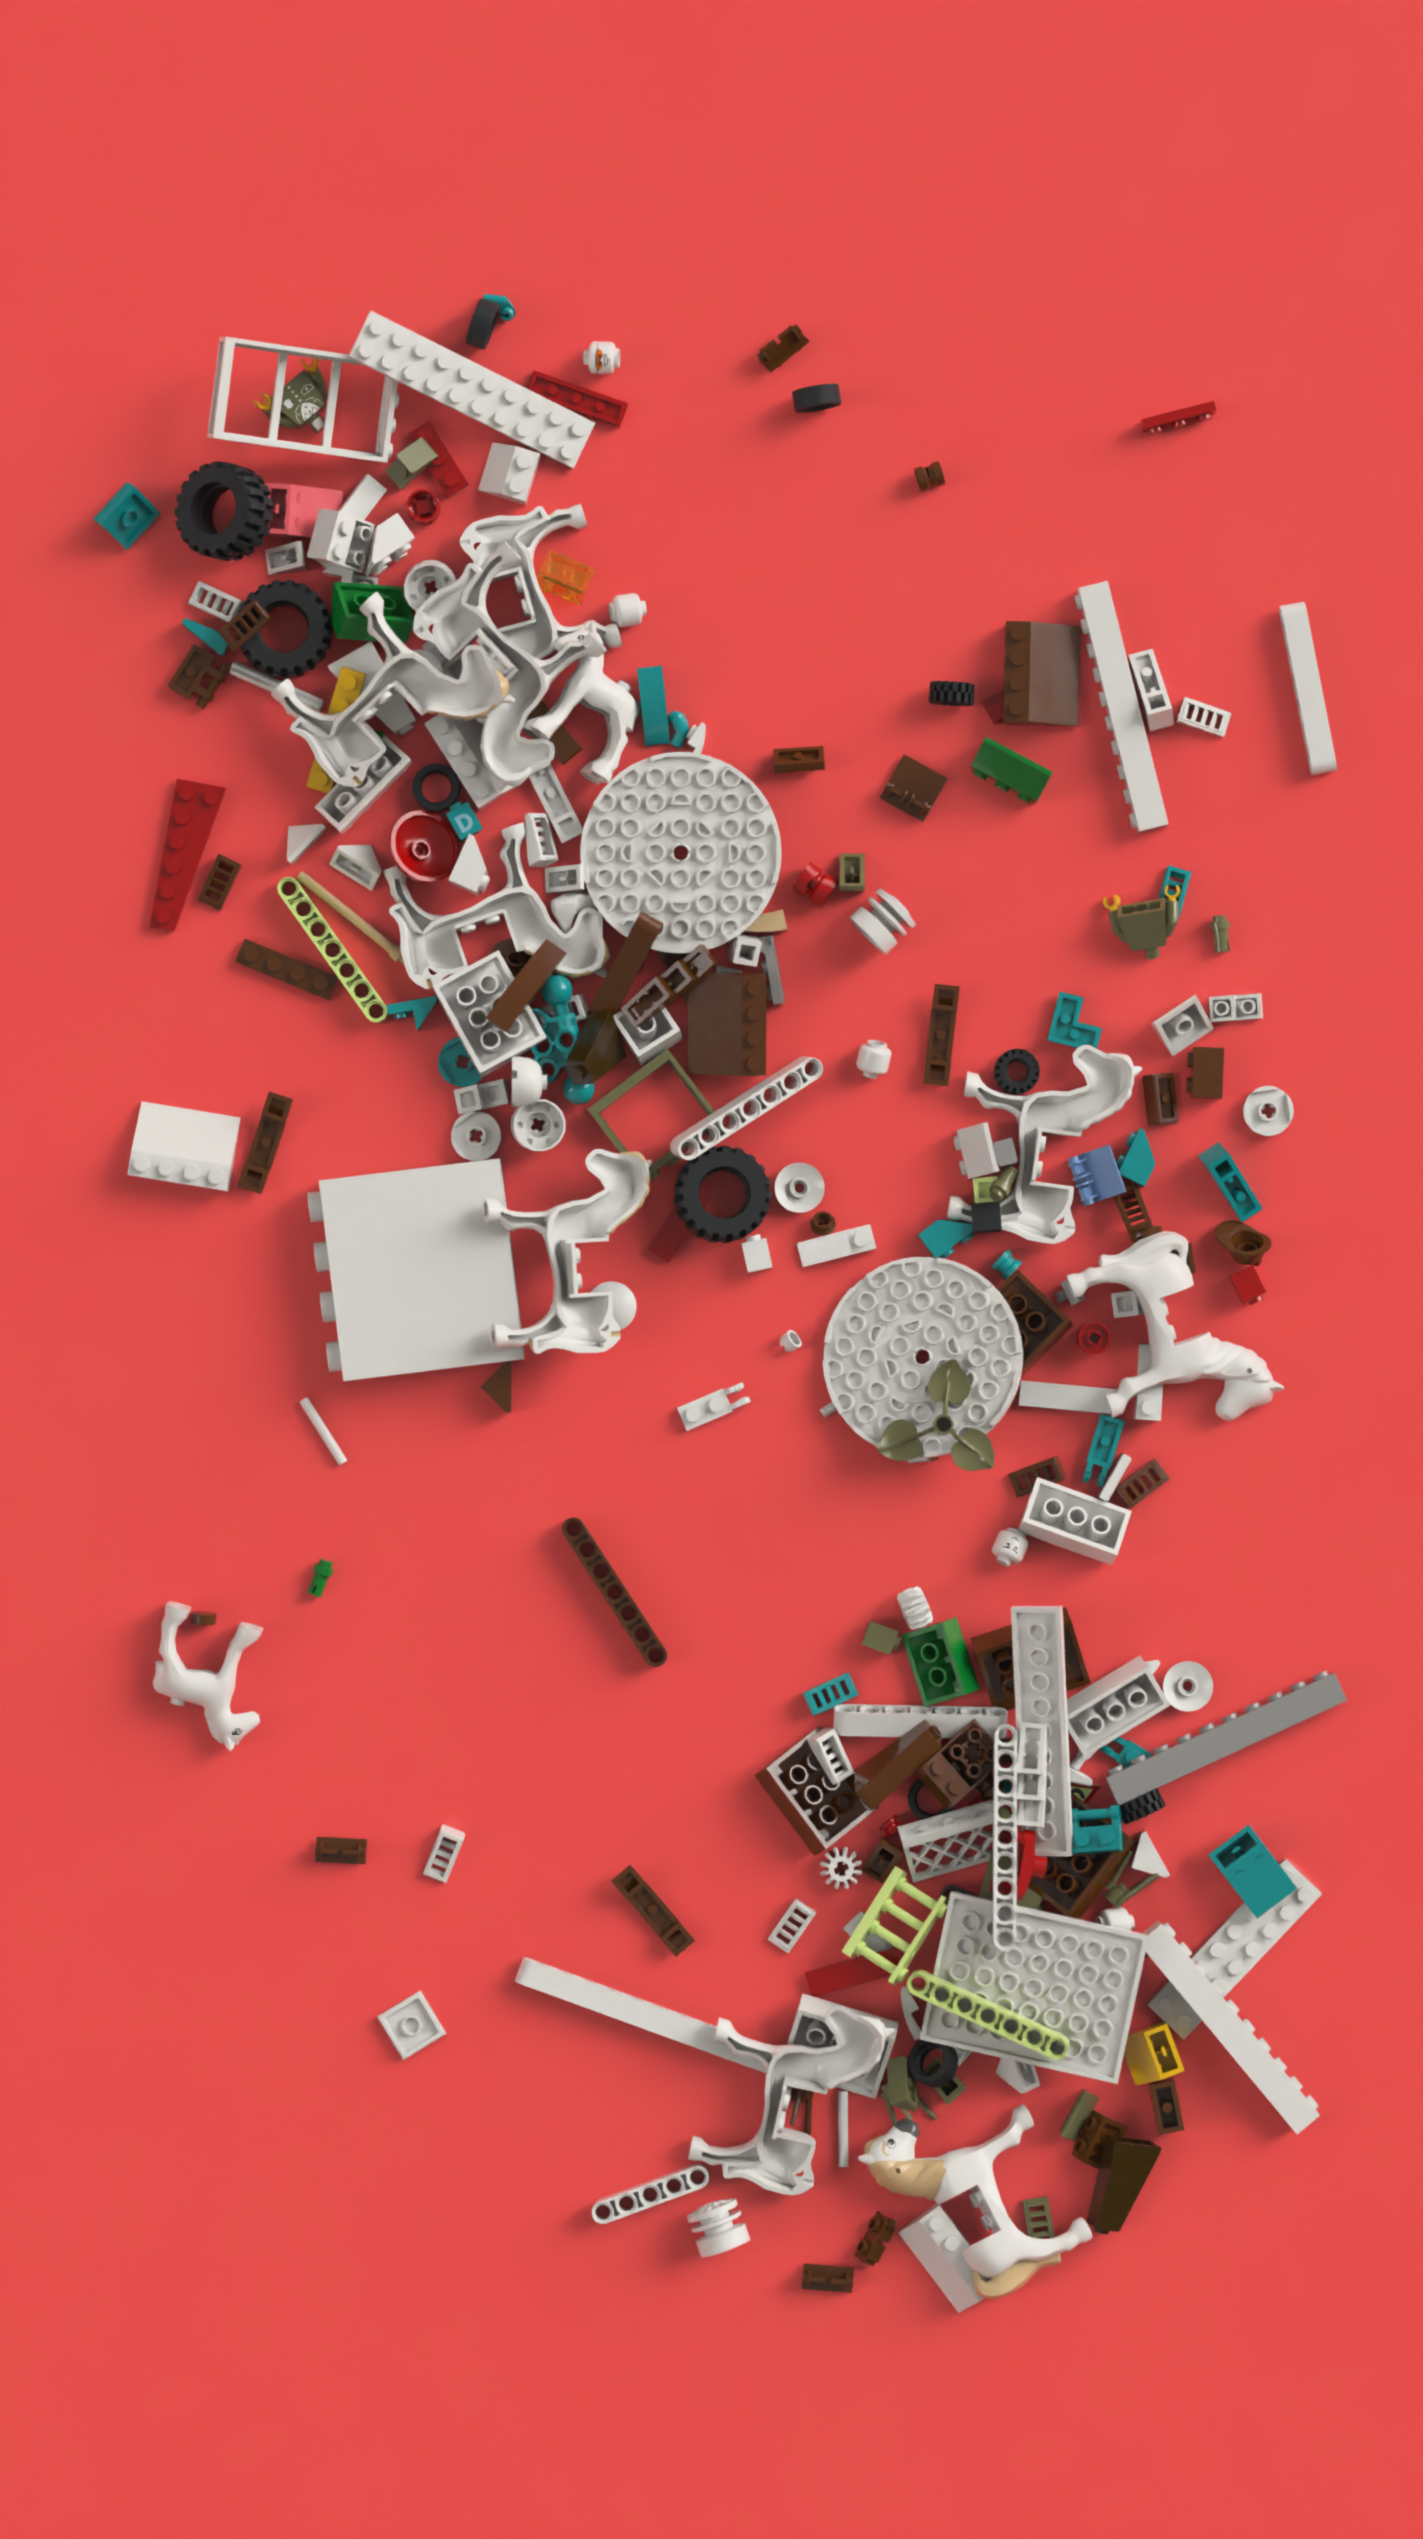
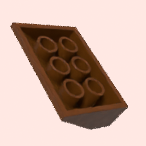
(1041, 674)
(727, 1024)
(1037, 1317)
(995, 1661)
(808, 1799)
(1077, 1880)

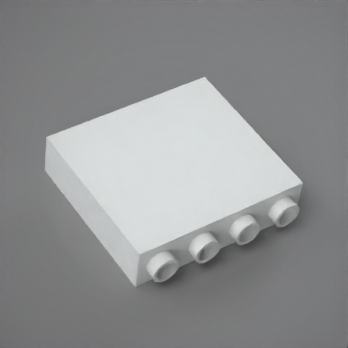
(415, 1269)

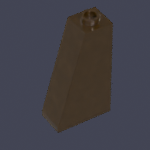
(1119, 2180)

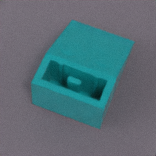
(1252, 1871)

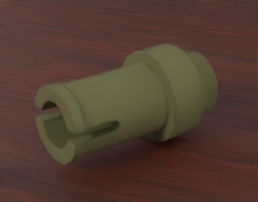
(1220, 933)
(1001, 1187)

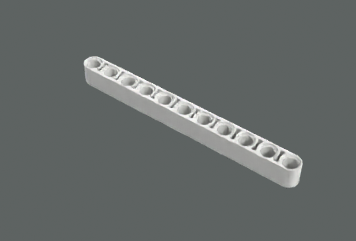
(627, 2009)

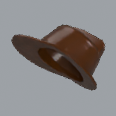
(1244, 1242)

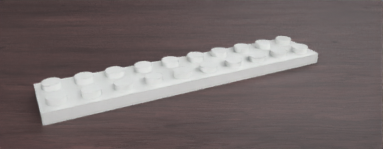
(471, 389)
(1043, 1700)

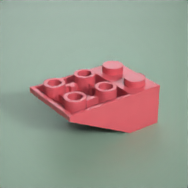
(297, 509)

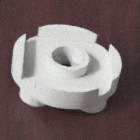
(1276, 1099)
(473, 1150)

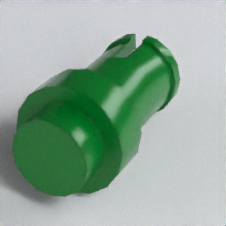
(321, 1573)

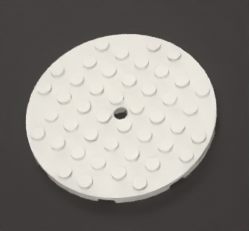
(690, 804)
(917, 1308)

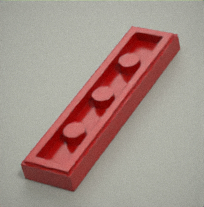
(578, 399)
(849, 1972)

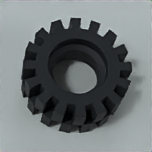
(951, 693)
(1002, 1077)
(1141, 1806)

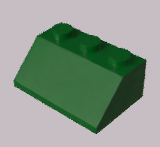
(352, 624)
(1010, 771)
(940, 1662)

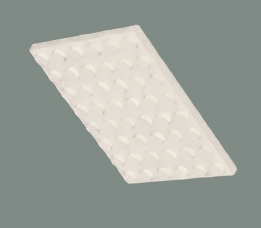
(1058, 1973)

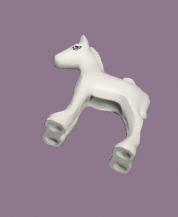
(595, 692)
(203, 1686)

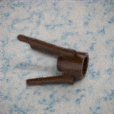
(799, 2096)

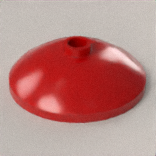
(434, 841)

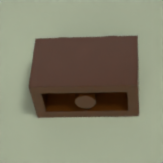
(1206, 1073)
(1166, 2106)

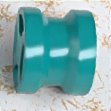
(1006, 1264)

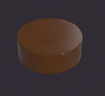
(203, 1617)

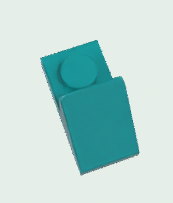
(420, 1007)

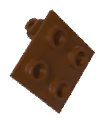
(913, 788)

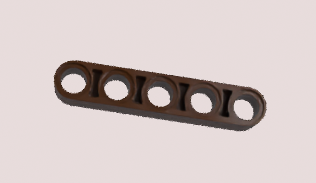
(626, 964)

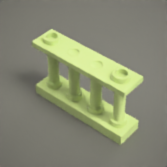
(870, 1925)

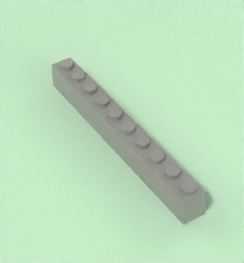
(1225, 1738)

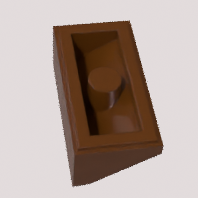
(1160, 1099)

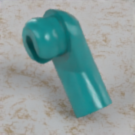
(506, 309)
(681, 728)

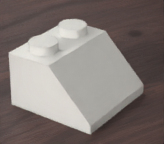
(509, 472)
(470, 869)
(651, 1037)
(976, 1151)

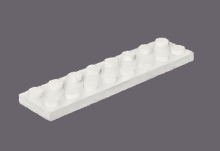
(1236, 1949)

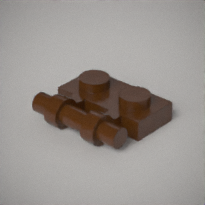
(191, 673)

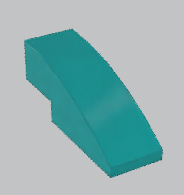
(653, 705)

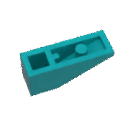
(1230, 1181)

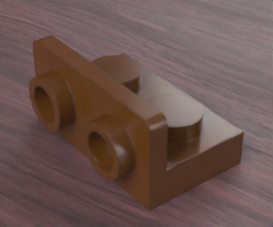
(1092, 2139)

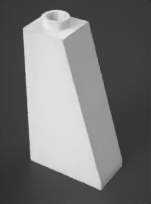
(394, 713)

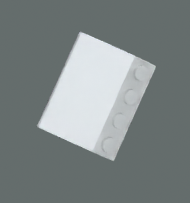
(468, 1000)
(184, 1146)
(811, 2031)

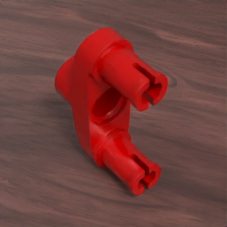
(1029, 1866)

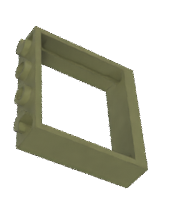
(633, 1081)

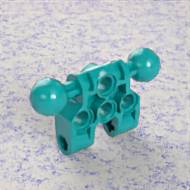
(557, 993)

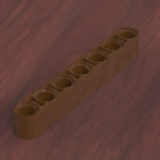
(615, 1604)

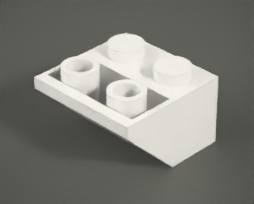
(340, 540)
(388, 543)

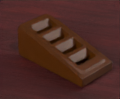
(266, 618)
(211, 878)
(1132, 1192)
(1057, 1467)
(1148, 1490)

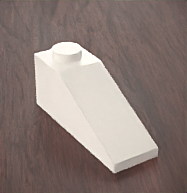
(1151, 690)
(836, 1245)
(1149, 1402)

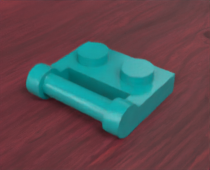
(1097, 1838)

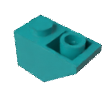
(1138, 1161)
(943, 1235)

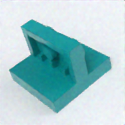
(127, 515)

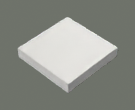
(411, 2025)

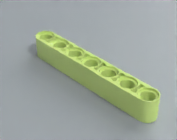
(324, 941)
(1001, 2014)

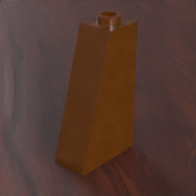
(896, 1763)

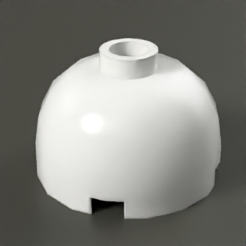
(526, 1081)

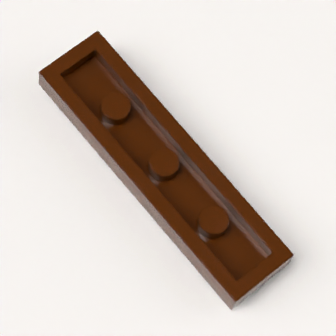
(286, 969)

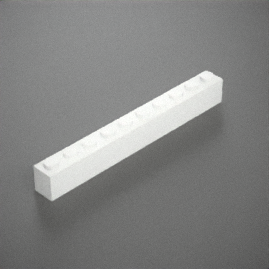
(1122, 707)
(1228, 2028)

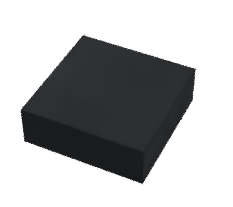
(986, 1217)

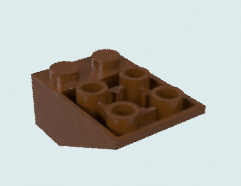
(959, 1765)

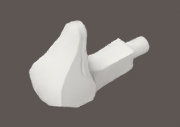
(568, 905)

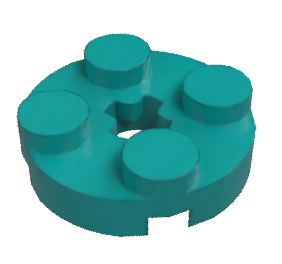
(447, 1065)

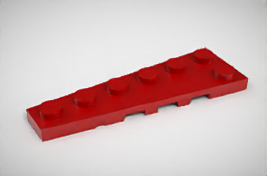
(188, 831)

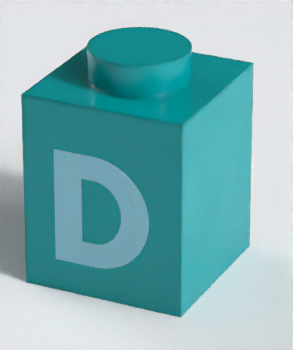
(464, 820)

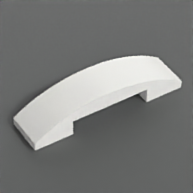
(555, 803)

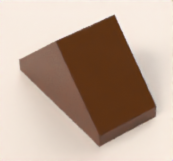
(499, 1386)
(882, 1860)

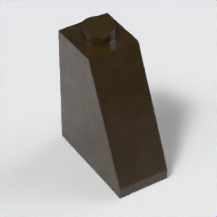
(595, 1049)

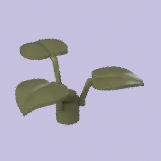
(971, 1451)

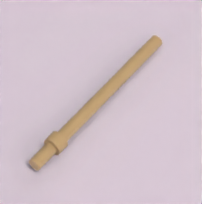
(350, 915)

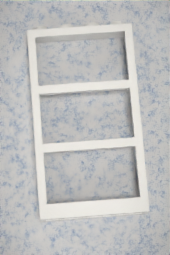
(219, 401)

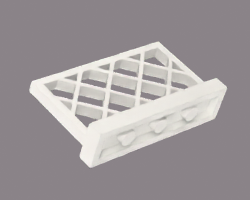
(948, 1826)

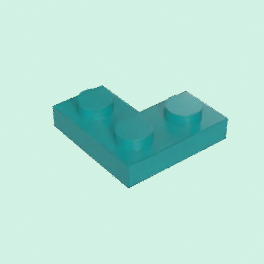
(1065, 1025)

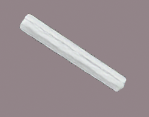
(270, 684)

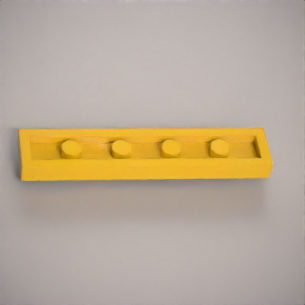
(346, 693)

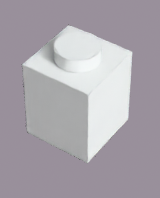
(744, 950)
(756, 1253)

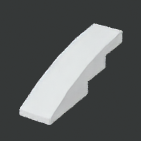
(1032, 1774)

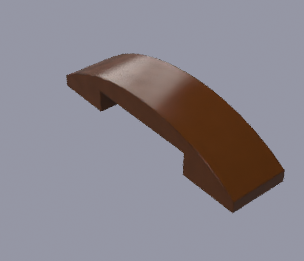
(941, 1034)
(265, 1142)
(653, 1910)

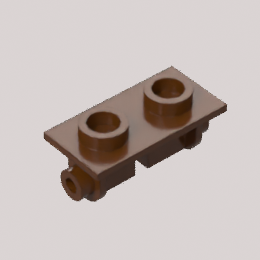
(774, 355)
(340, 1850)
(879, 2229)
(827, 2278)

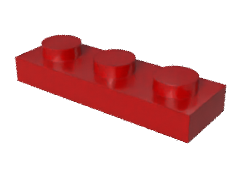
(1178, 417)
(444, 466)

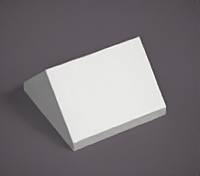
(1182, 1025)

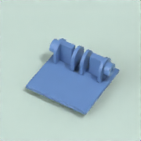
(1096, 1175)

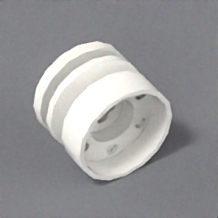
(423, 572)
(882, 921)
(552, 1127)
(718, 2227)

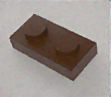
(798, 759)

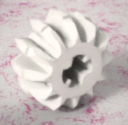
(915, 1608)
(848, 1871)

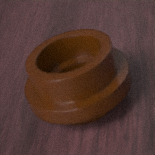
(823, 1218)

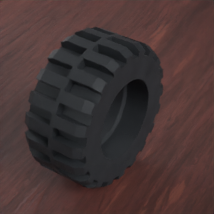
(250, 516)
(318, 636)
(698, 1219)

